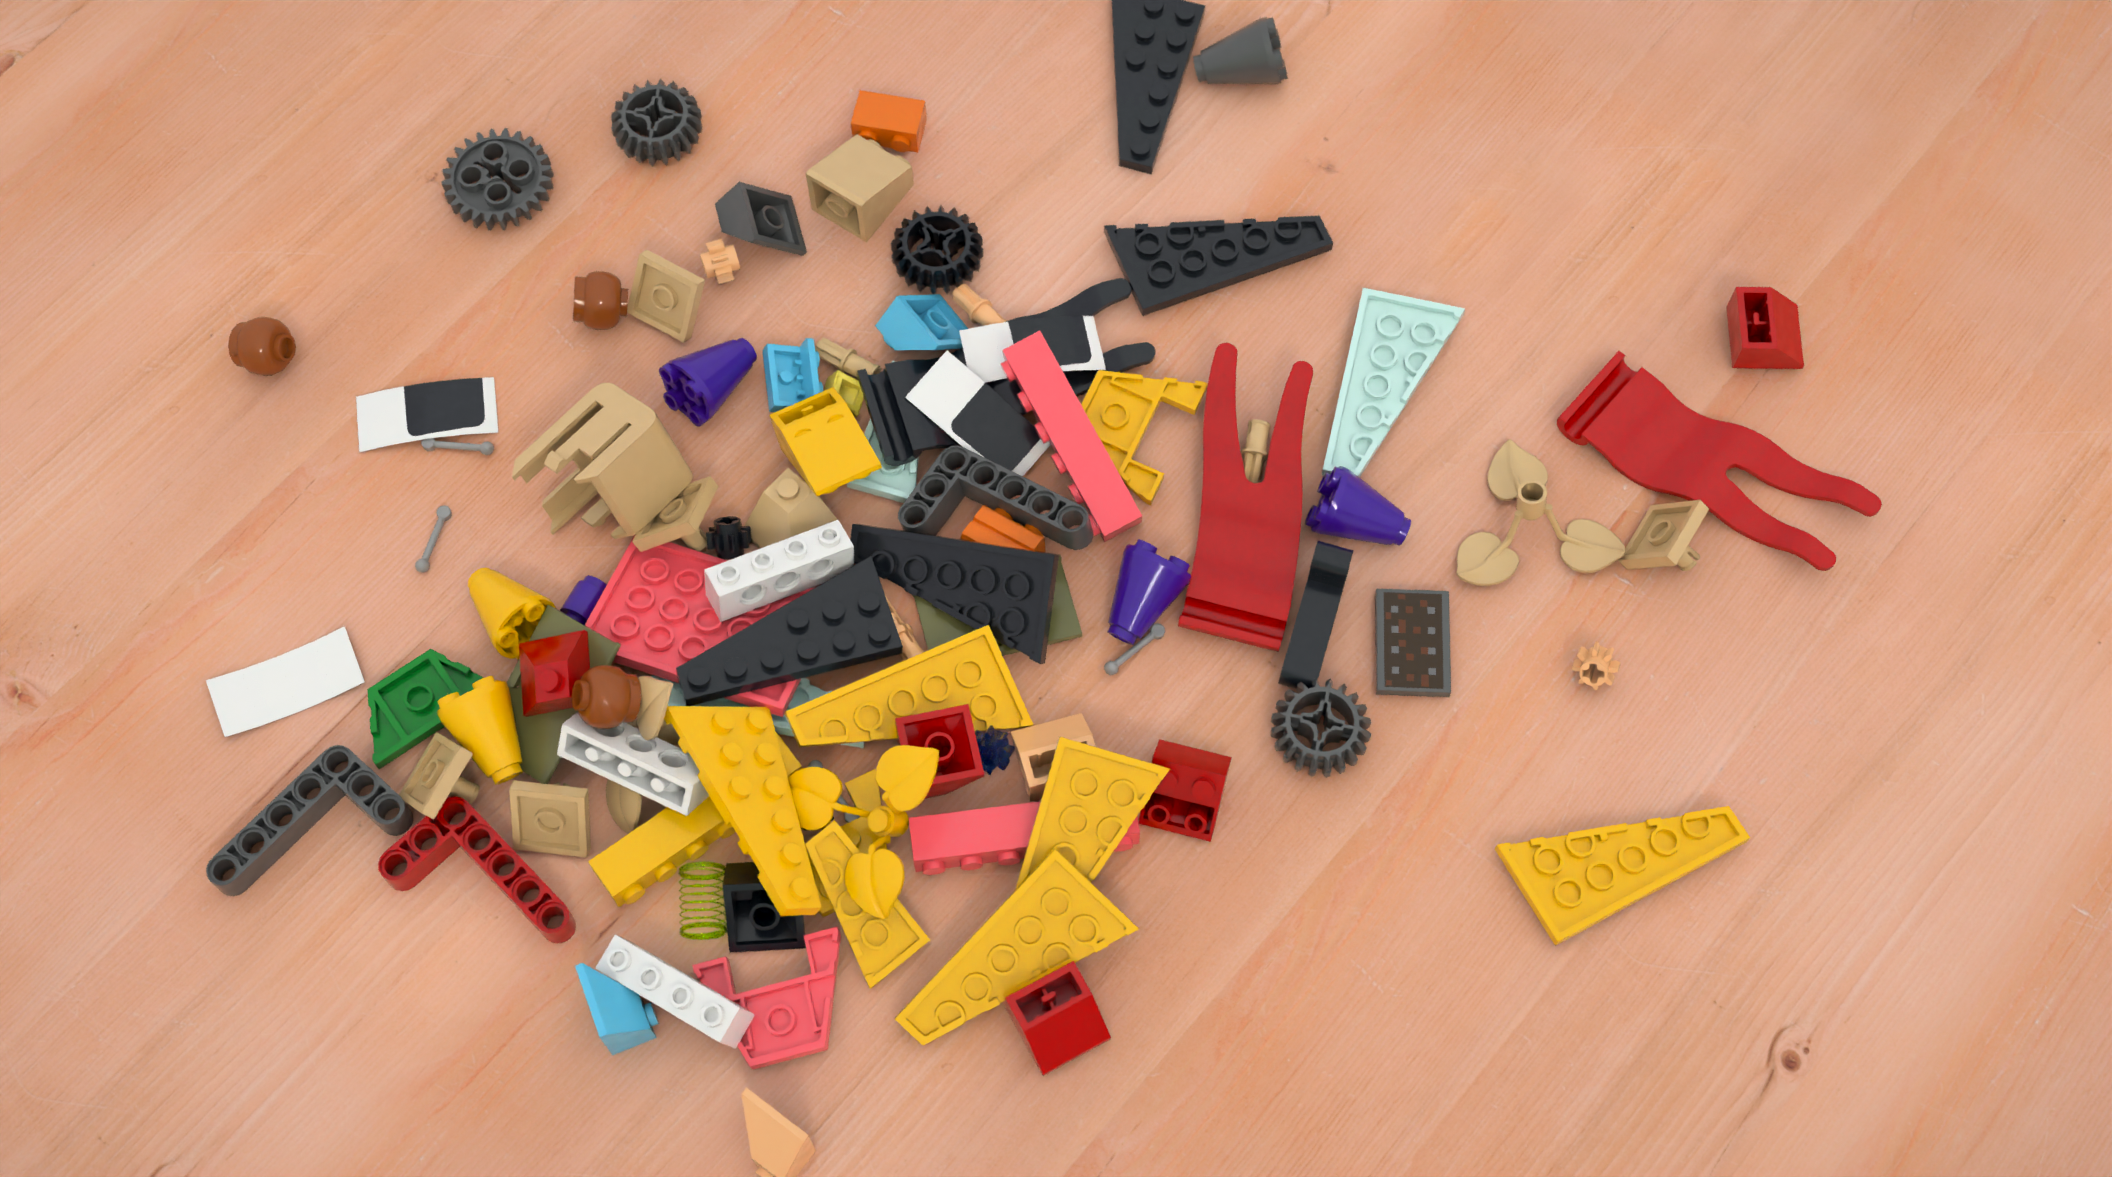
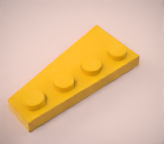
(876, 942)

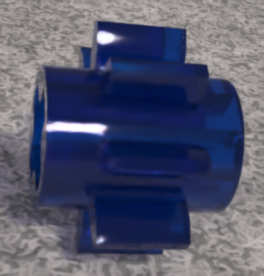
(994, 749)

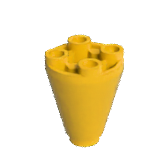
(506, 609)
(486, 727)

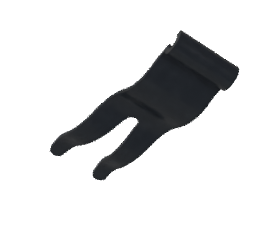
(907, 431)

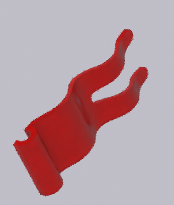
(1687, 456)
(1247, 528)

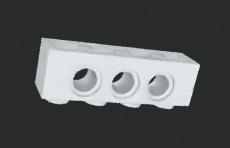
(778, 570)
(641, 765)
(675, 991)

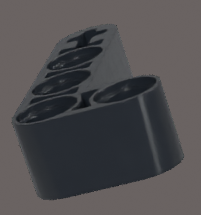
(1316, 615)

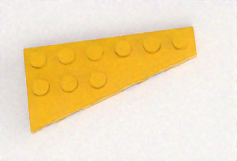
(944, 677)
(751, 791)
(1088, 805)
(1602, 870)
(1036, 930)

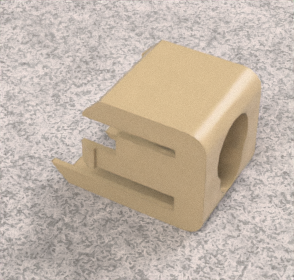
(618, 453)

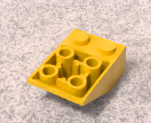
(824, 442)

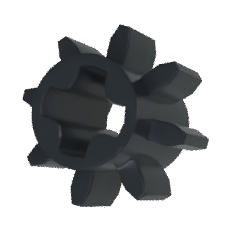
(728, 537)

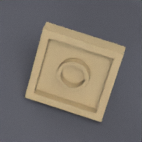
(665, 296)
(680, 518)
(1665, 536)
(439, 776)
(550, 818)

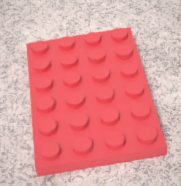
(664, 618)

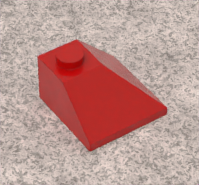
(550, 670)
(954, 736)

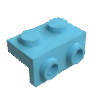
(791, 373)

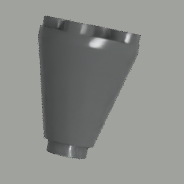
(1244, 57)

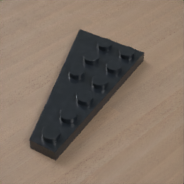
(1150, 62)
(1205, 256)
(970, 581)
(815, 634)

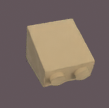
(858, 185)

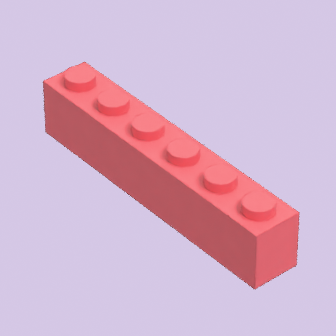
(1071, 435)
(981, 837)

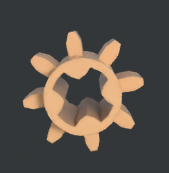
(720, 261)
(1605, 667)

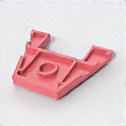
(789, 1015)

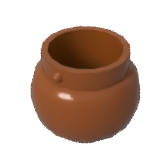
(599, 300)
(261, 346)
(607, 697)

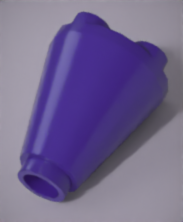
(706, 378)
(1356, 511)
(1144, 590)

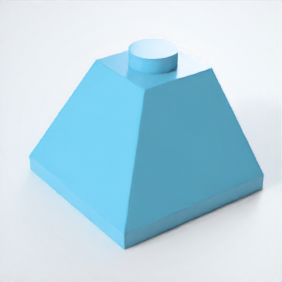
(921, 324)
(616, 1011)

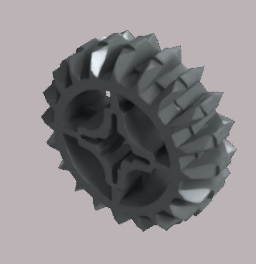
(642, 112)
(1306, 726)

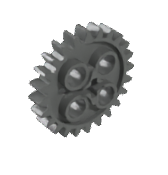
(479, 199)

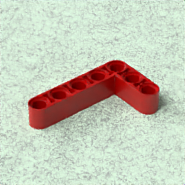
(489, 860)

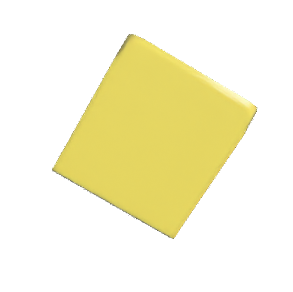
(848, 389)

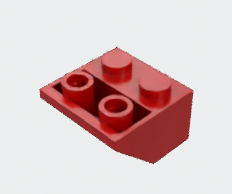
(1763, 330)
(1189, 793)
(1057, 1018)

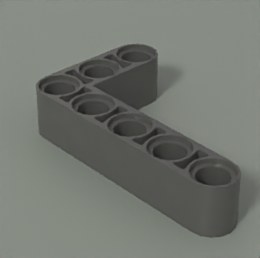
(1004, 485)
(305, 815)

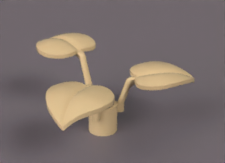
(1520, 475)
(655, 694)

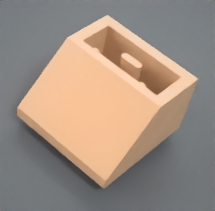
(1037, 746)

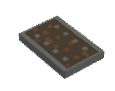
(1412, 643)

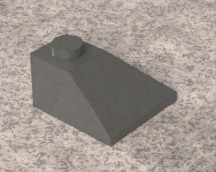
(761, 218)

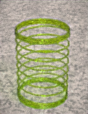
(710, 935)

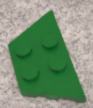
(407, 704)

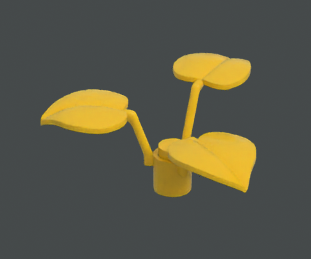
(906, 777)

